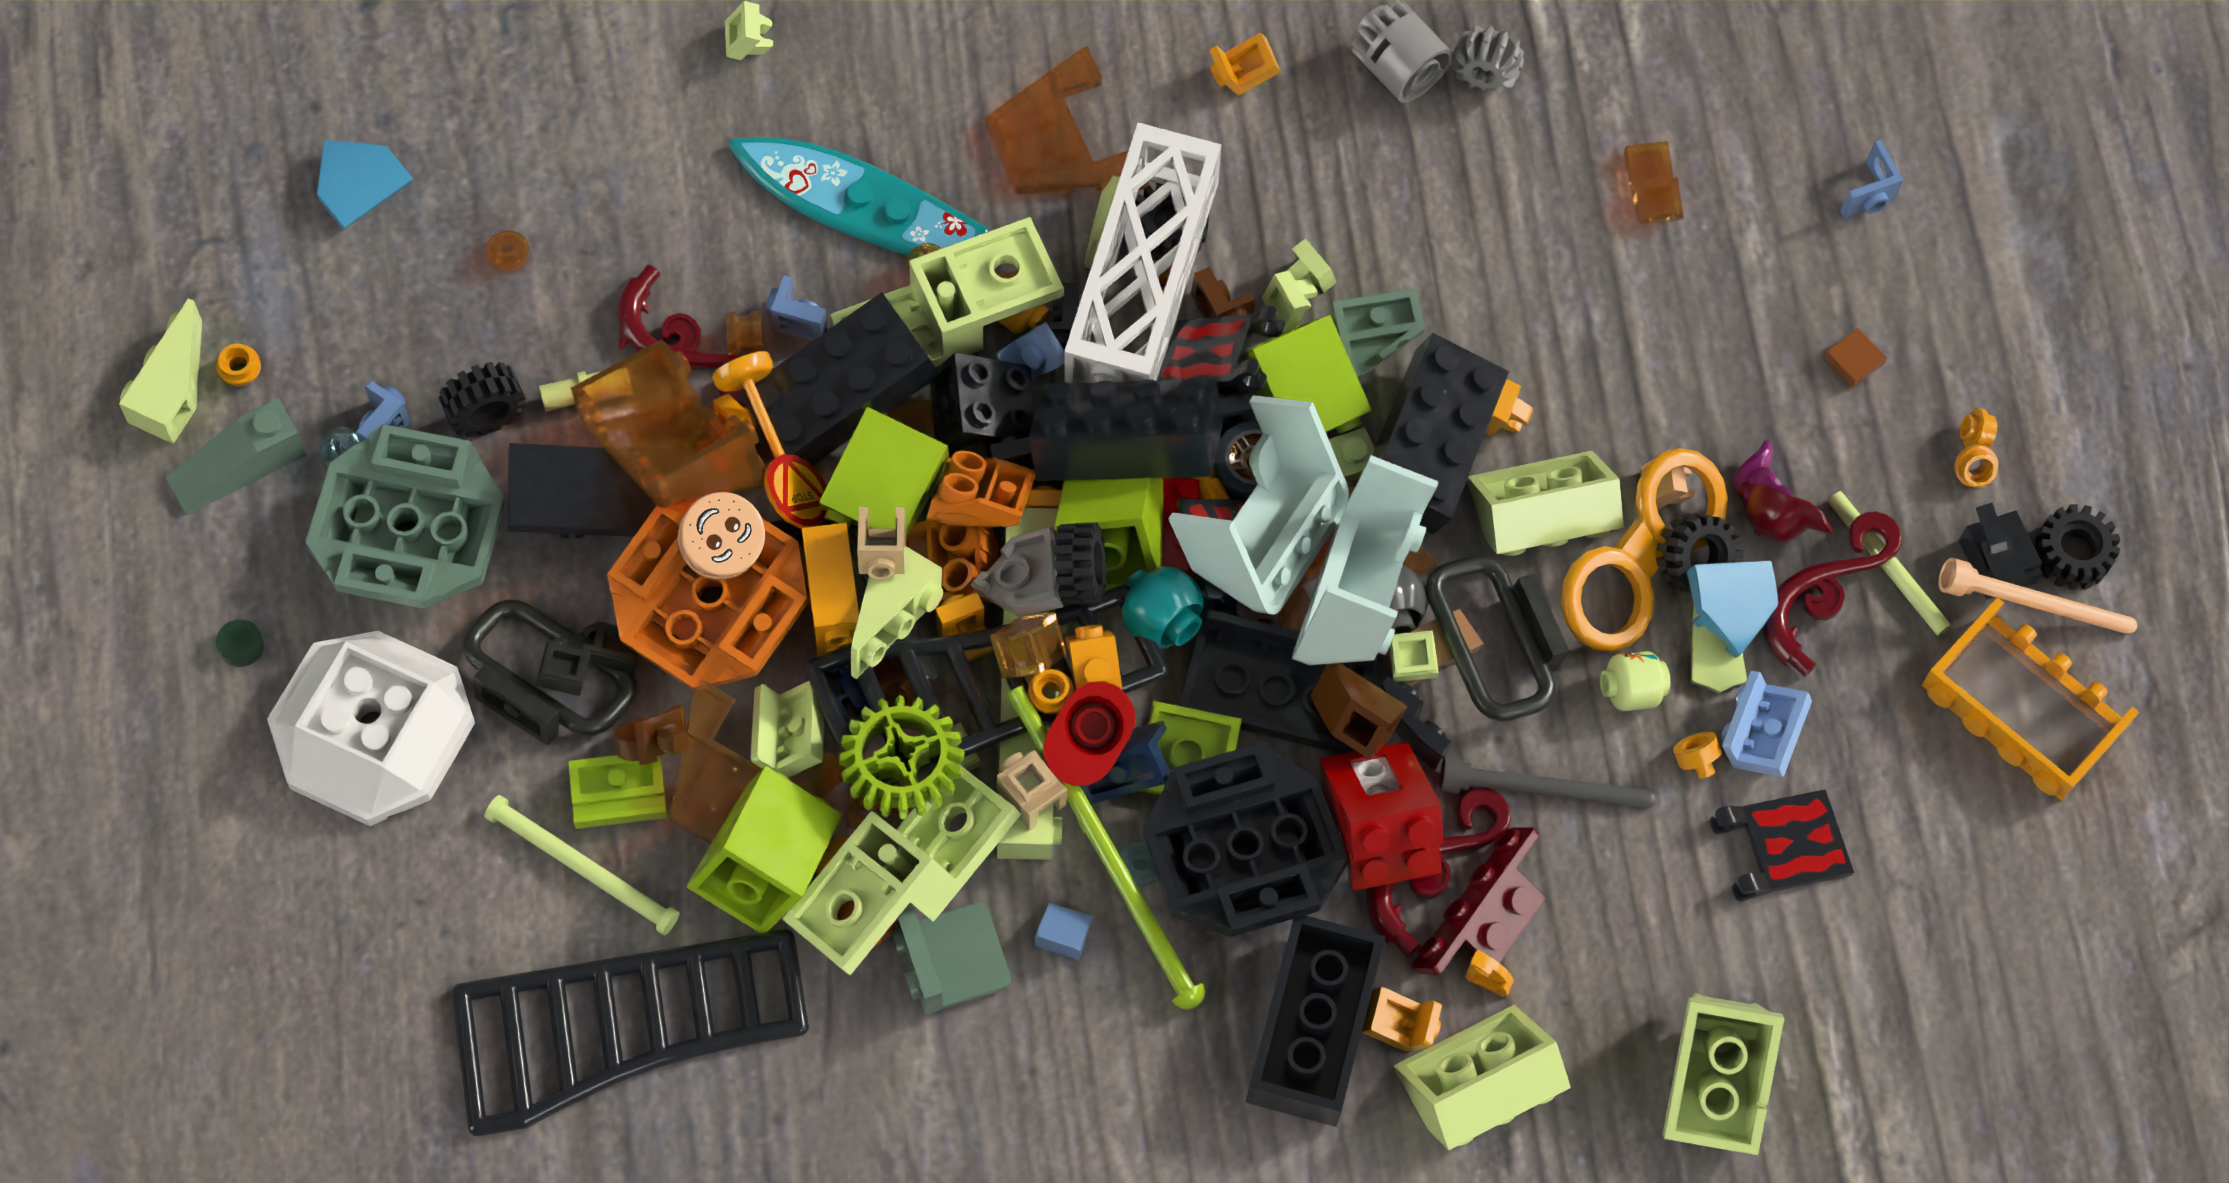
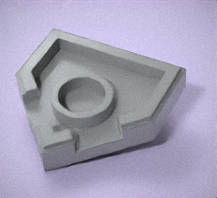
(1023, 575)

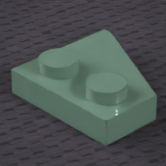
(1377, 326)

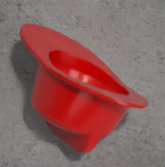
(1089, 733)

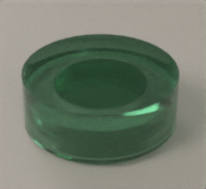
(240, 643)

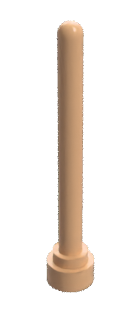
(1960, 578)

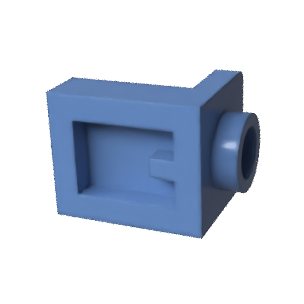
(795, 318)
(1036, 349)
(389, 410)

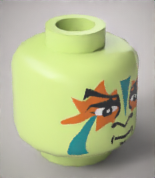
(1635, 681)

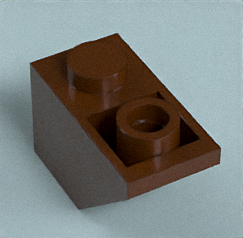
(1356, 709)

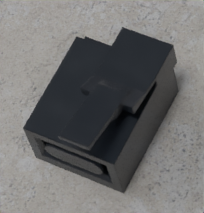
(2001, 548)

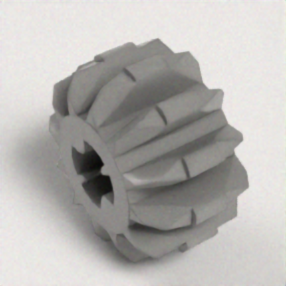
(1487, 59)

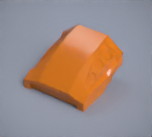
(981, 492)
(959, 552)

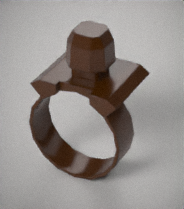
(652, 736)

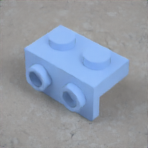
(1764, 726)

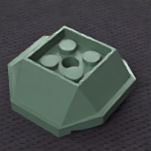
(398, 480)

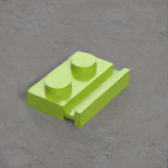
(616, 791)

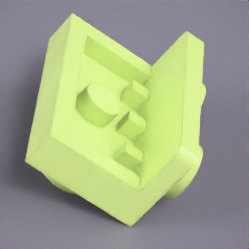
(787, 729)

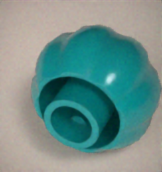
(1163, 606)

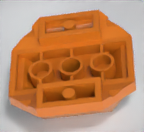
(719, 641)

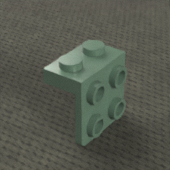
(951, 957)

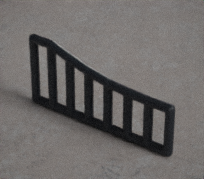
(954, 648)
(617, 1070)

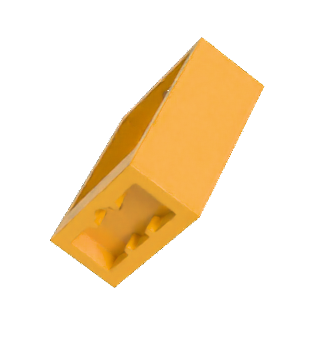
(830, 586)

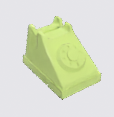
(1723, 1074)

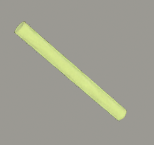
(1894, 569)

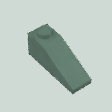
(237, 457)

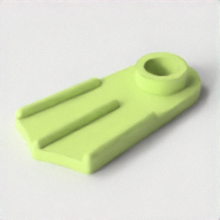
(1100, 219)
(1712, 664)

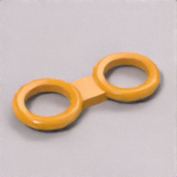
(1637, 551)

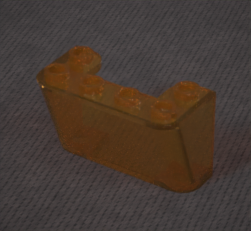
(662, 431)

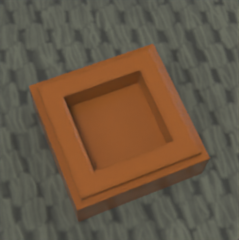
(1855, 357)

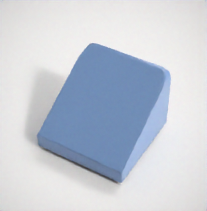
(1063, 931)

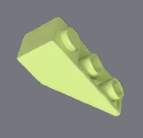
(167, 385)
(892, 609)

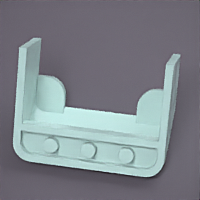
(1283, 520)
(1362, 566)

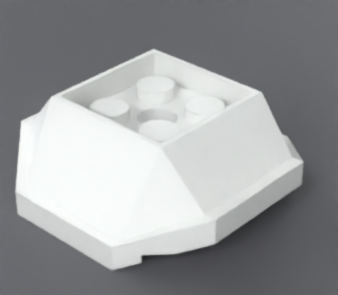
(376, 765)

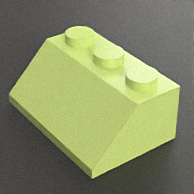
(1547, 502)
(1483, 1076)

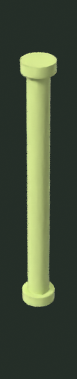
(500, 811)

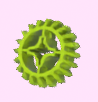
(887, 765)

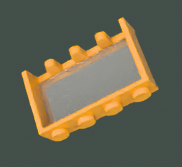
(2025, 703)

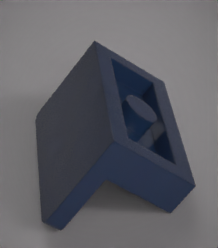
(1136, 768)

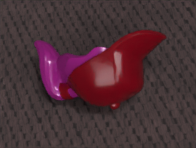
(1771, 505)

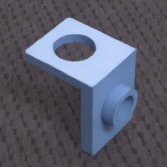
(1877, 194)

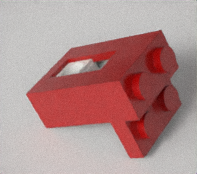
(1384, 815)

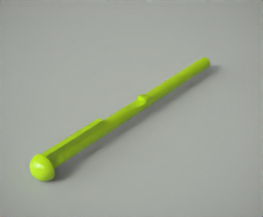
(1188, 994)

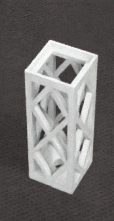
(1105, 359)

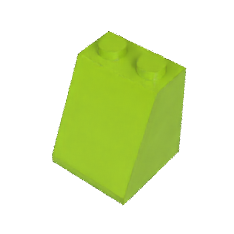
(1314, 368)
(883, 470)
(1129, 520)
(765, 851)

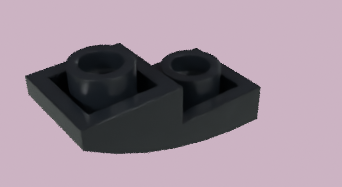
(1425, 737)

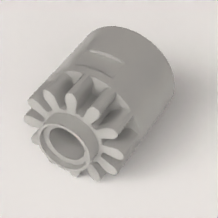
(1401, 50)

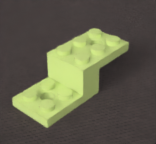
(959, 292)
(900, 866)

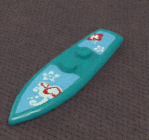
(852, 195)

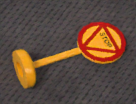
(789, 481)

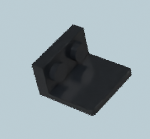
(981, 400)

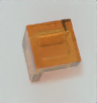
(1028, 645)

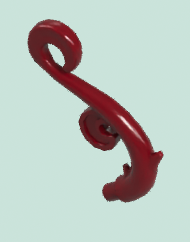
(679, 325)
(1822, 577)
(1380, 905)

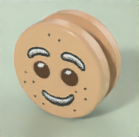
(721, 535)

